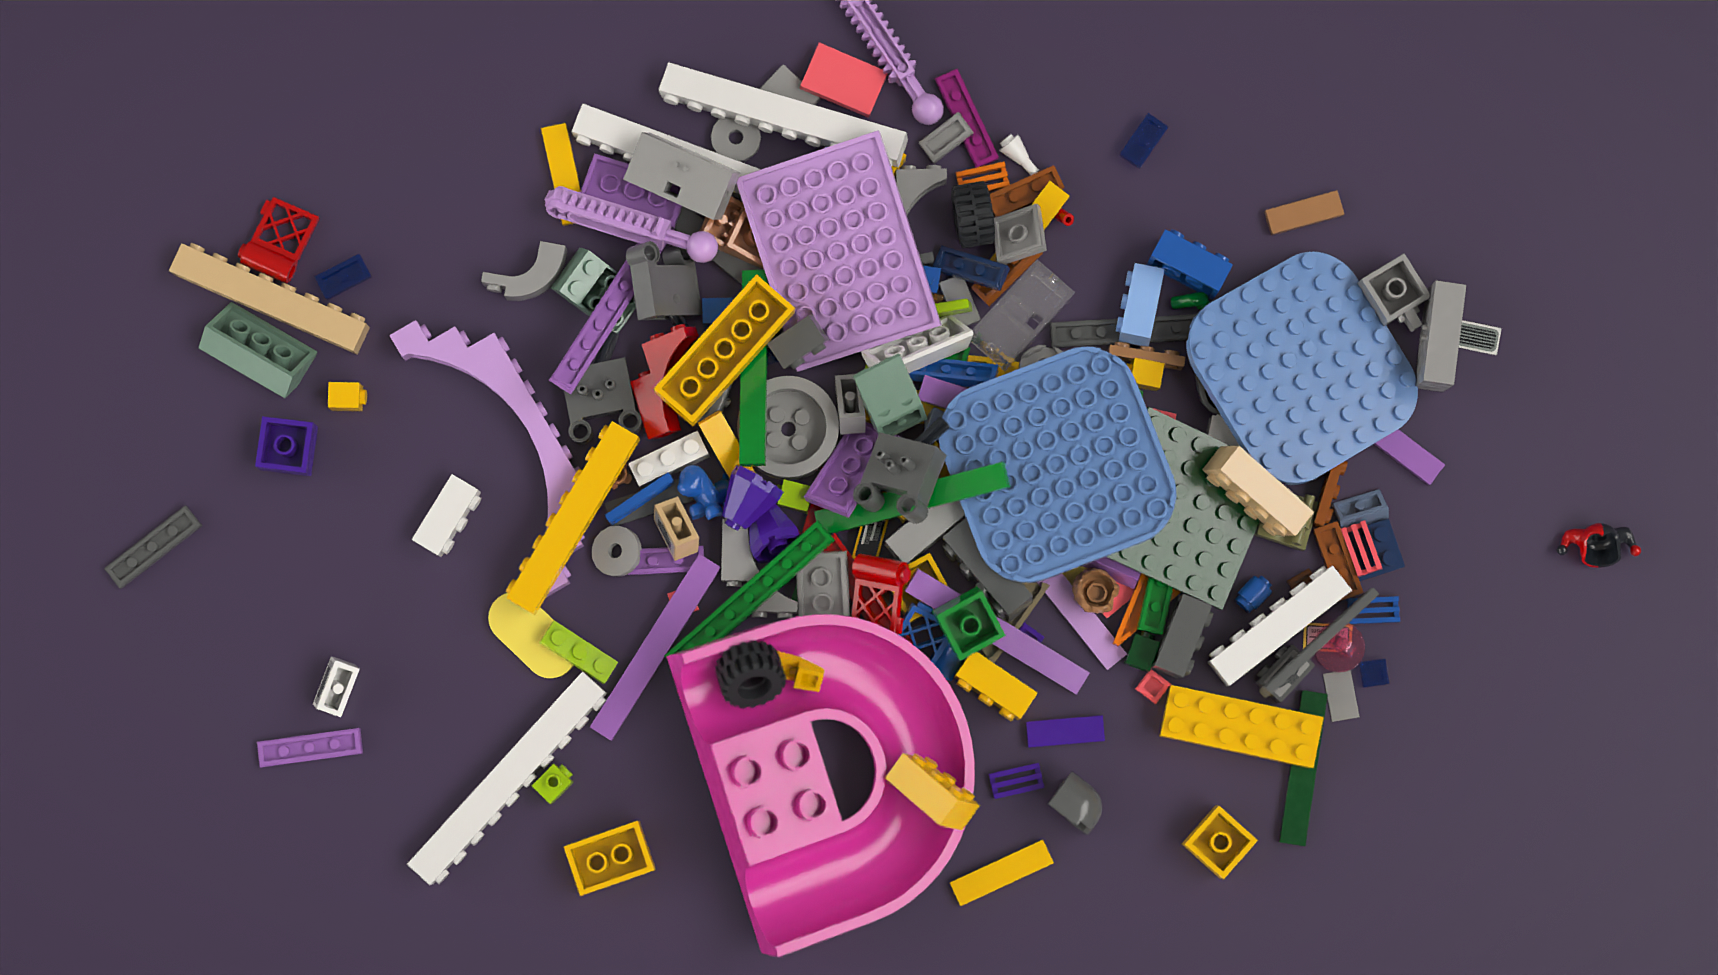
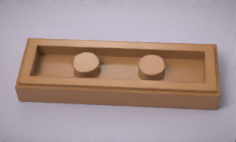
(1304, 212)

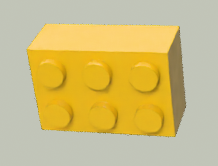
(995, 686)
(933, 791)
(609, 858)

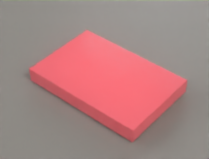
(843, 80)

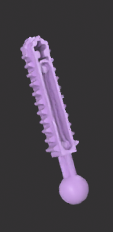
(926, 107)
(626, 223)

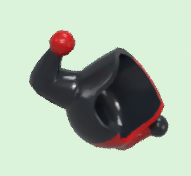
(1599, 544)

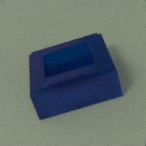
(1374, 673)

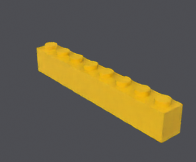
(573, 517)

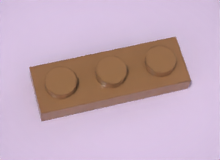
(1169, 357)

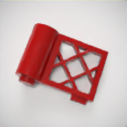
(272, 259)
(884, 575)

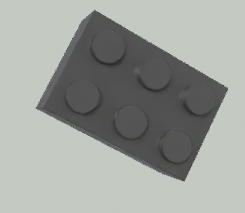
(1182, 637)

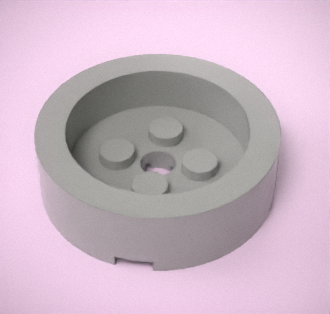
(816, 425)

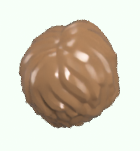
(1095, 590)

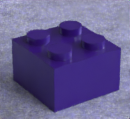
(286, 446)

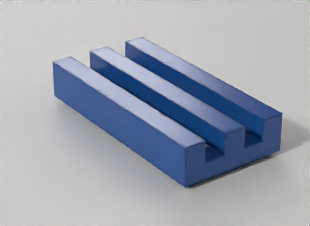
(1395, 609)

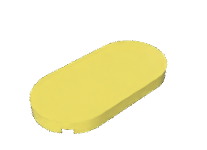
(522, 633)

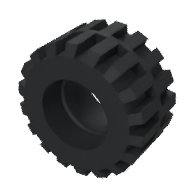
(973, 214)
(750, 674)

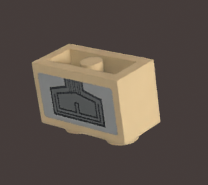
(676, 528)

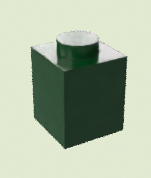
(1142, 651)

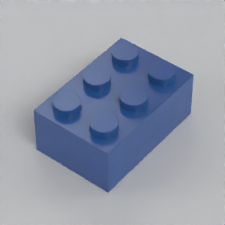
(1190, 263)

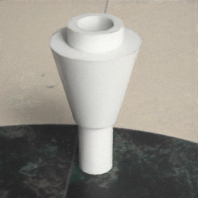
(1015, 150)

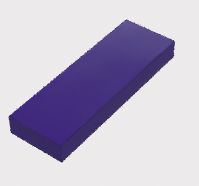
(1065, 731)

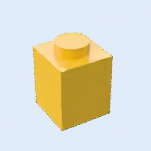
(1147, 373)
(346, 396)

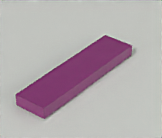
(958, 100)

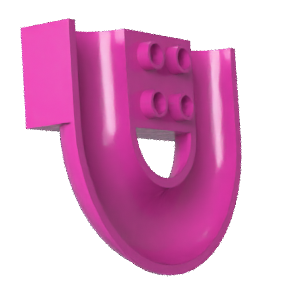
(791, 851)

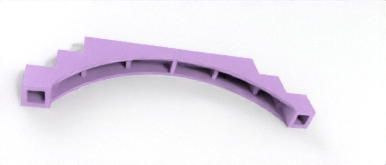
(492, 366)

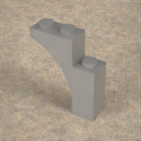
(916, 183)
(740, 567)

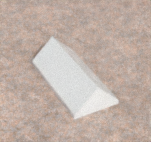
(924, 347)

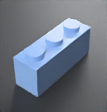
(1140, 304)

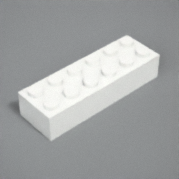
(1279, 626)

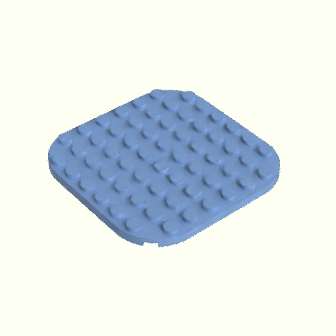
(1302, 367)
(1076, 461)

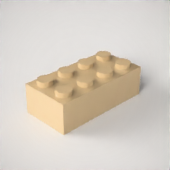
(1257, 491)

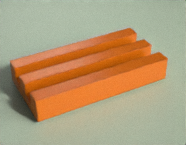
(984, 169)

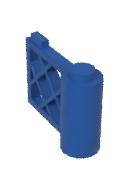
(942, 655)

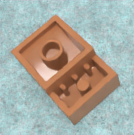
(734, 233)

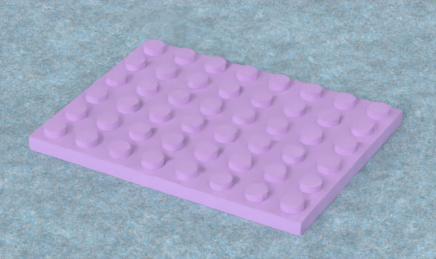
(840, 246)

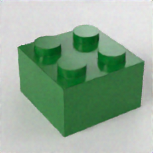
(968, 623)

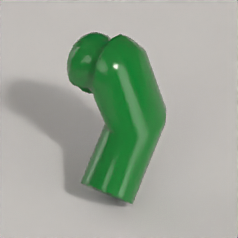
(1197, 299)

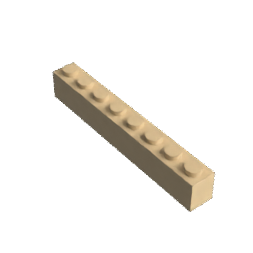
(269, 298)

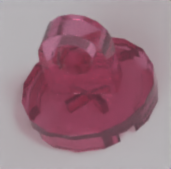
(1343, 650)

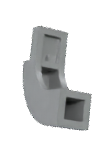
(534, 282)

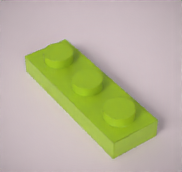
(578, 652)

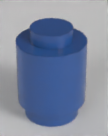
(1253, 593)

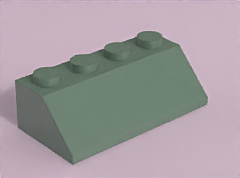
(257, 349)

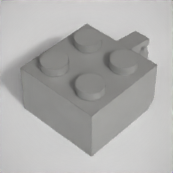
(1395, 292)

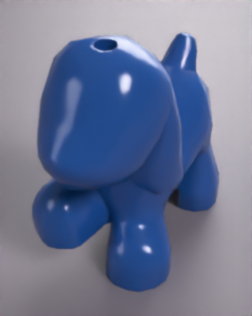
(708, 496)

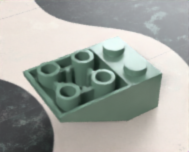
(586, 281)
(890, 396)

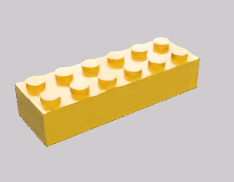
(724, 350)
(1241, 726)

